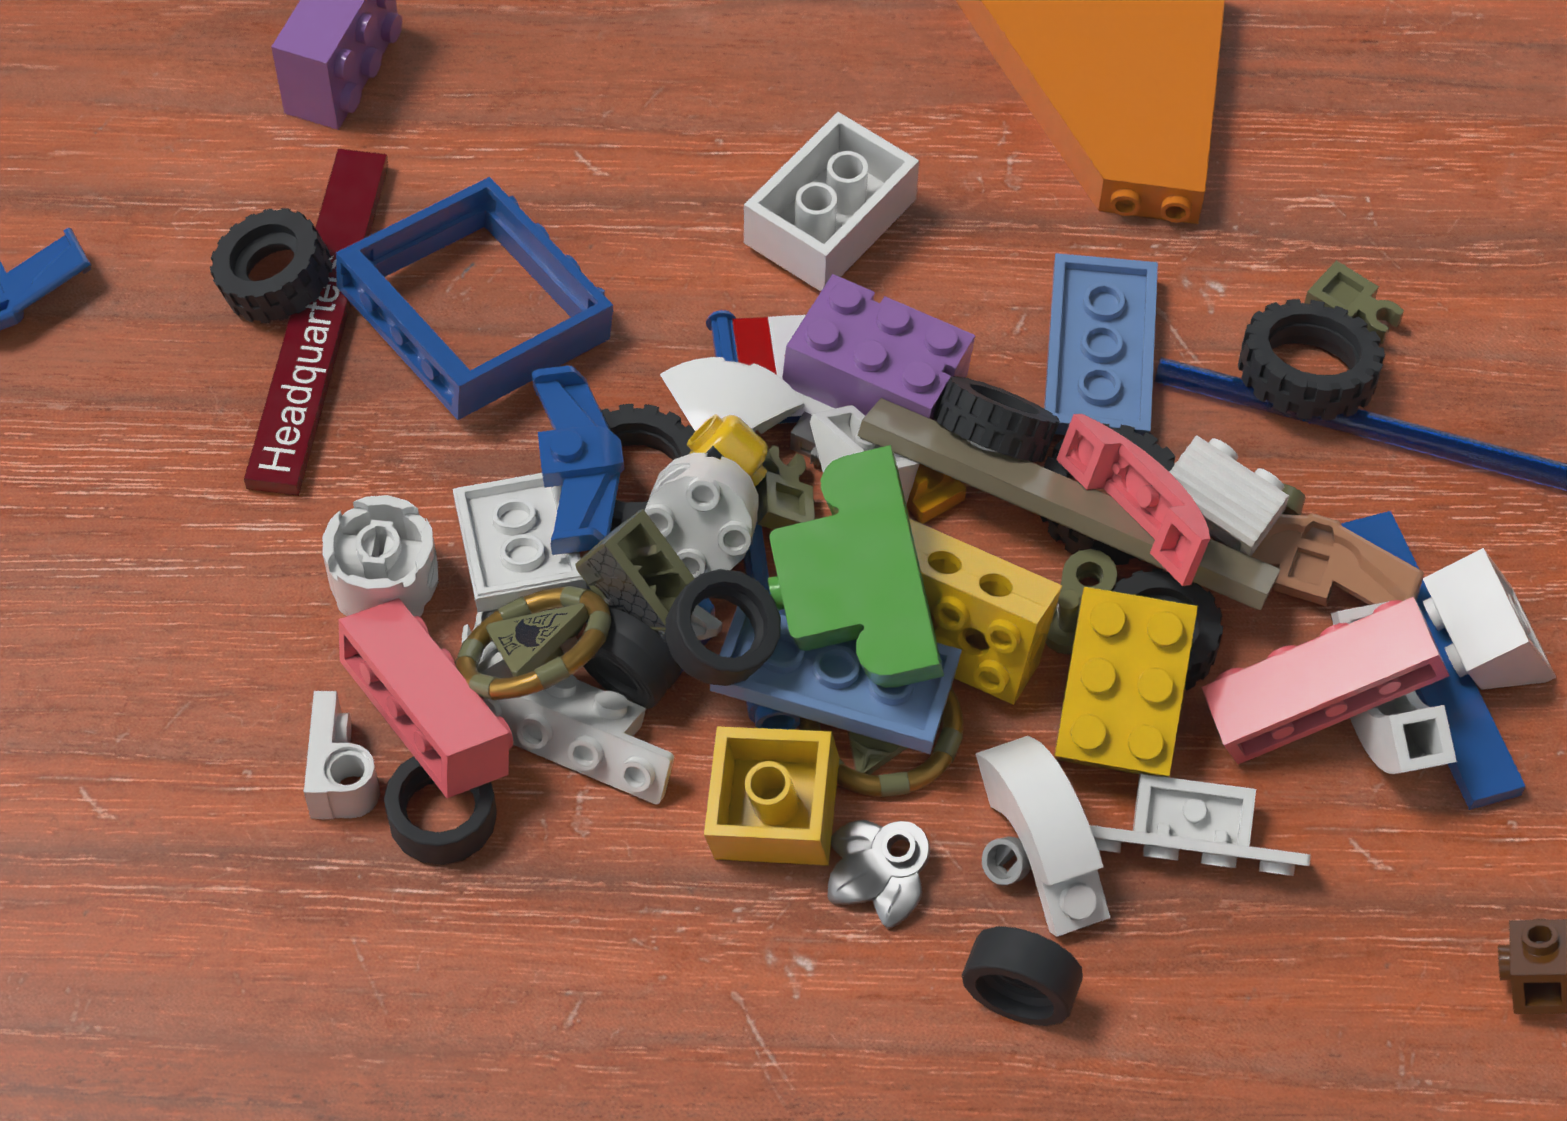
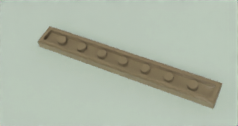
(1054, 498)

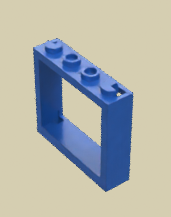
(462, 391)

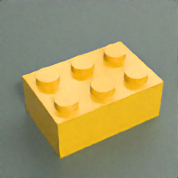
(1125, 682)

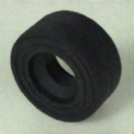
(634, 661)

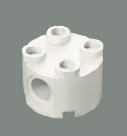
(705, 511)
(380, 555)

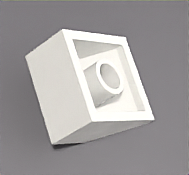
(1485, 624)

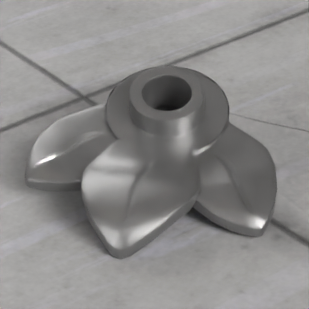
(873, 873)

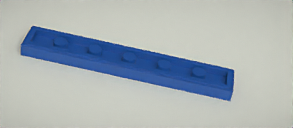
(1483, 761)

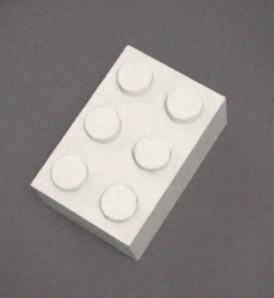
(830, 201)

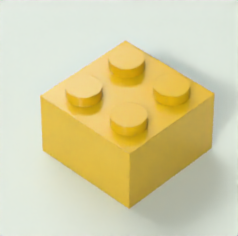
(772, 795)

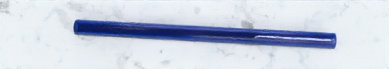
(1376, 427)

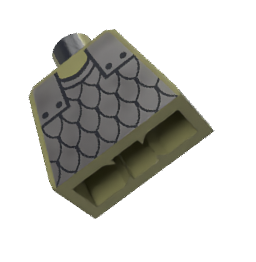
(636, 571)

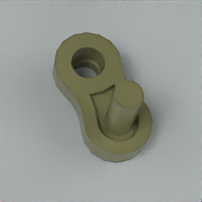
(1078, 566)

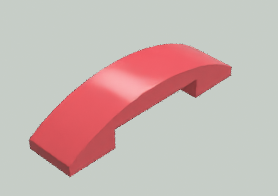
(1142, 488)

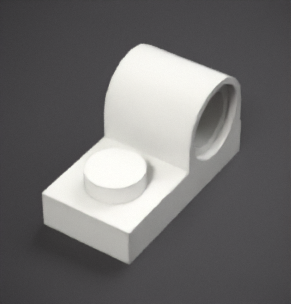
(334, 759)

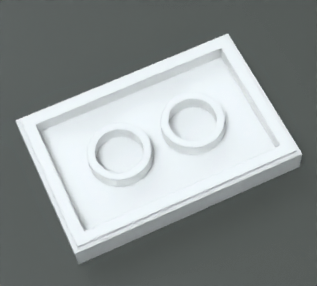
(508, 540)

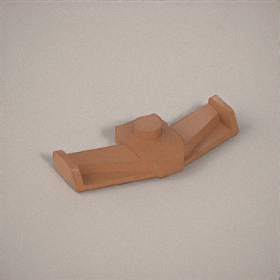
(1322, 553)

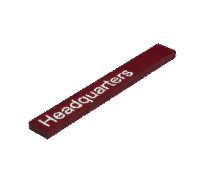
(314, 334)

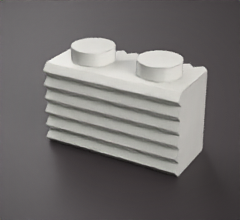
(1234, 500)

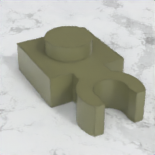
(1356, 294)
(781, 495)

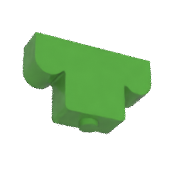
(859, 574)

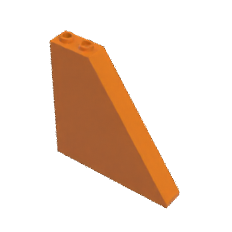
(1116, 92)

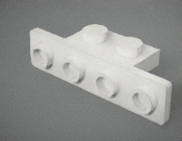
(589, 734)
(1196, 818)

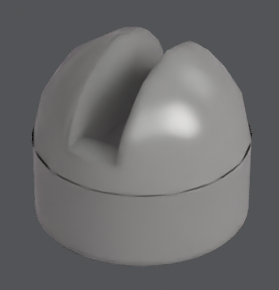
(1000, 852)

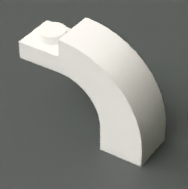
(1404, 731)
(1050, 822)

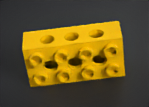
(986, 610)

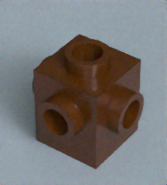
(1536, 956)

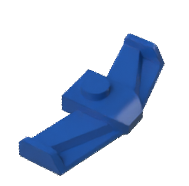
(39, 276)
(579, 457)

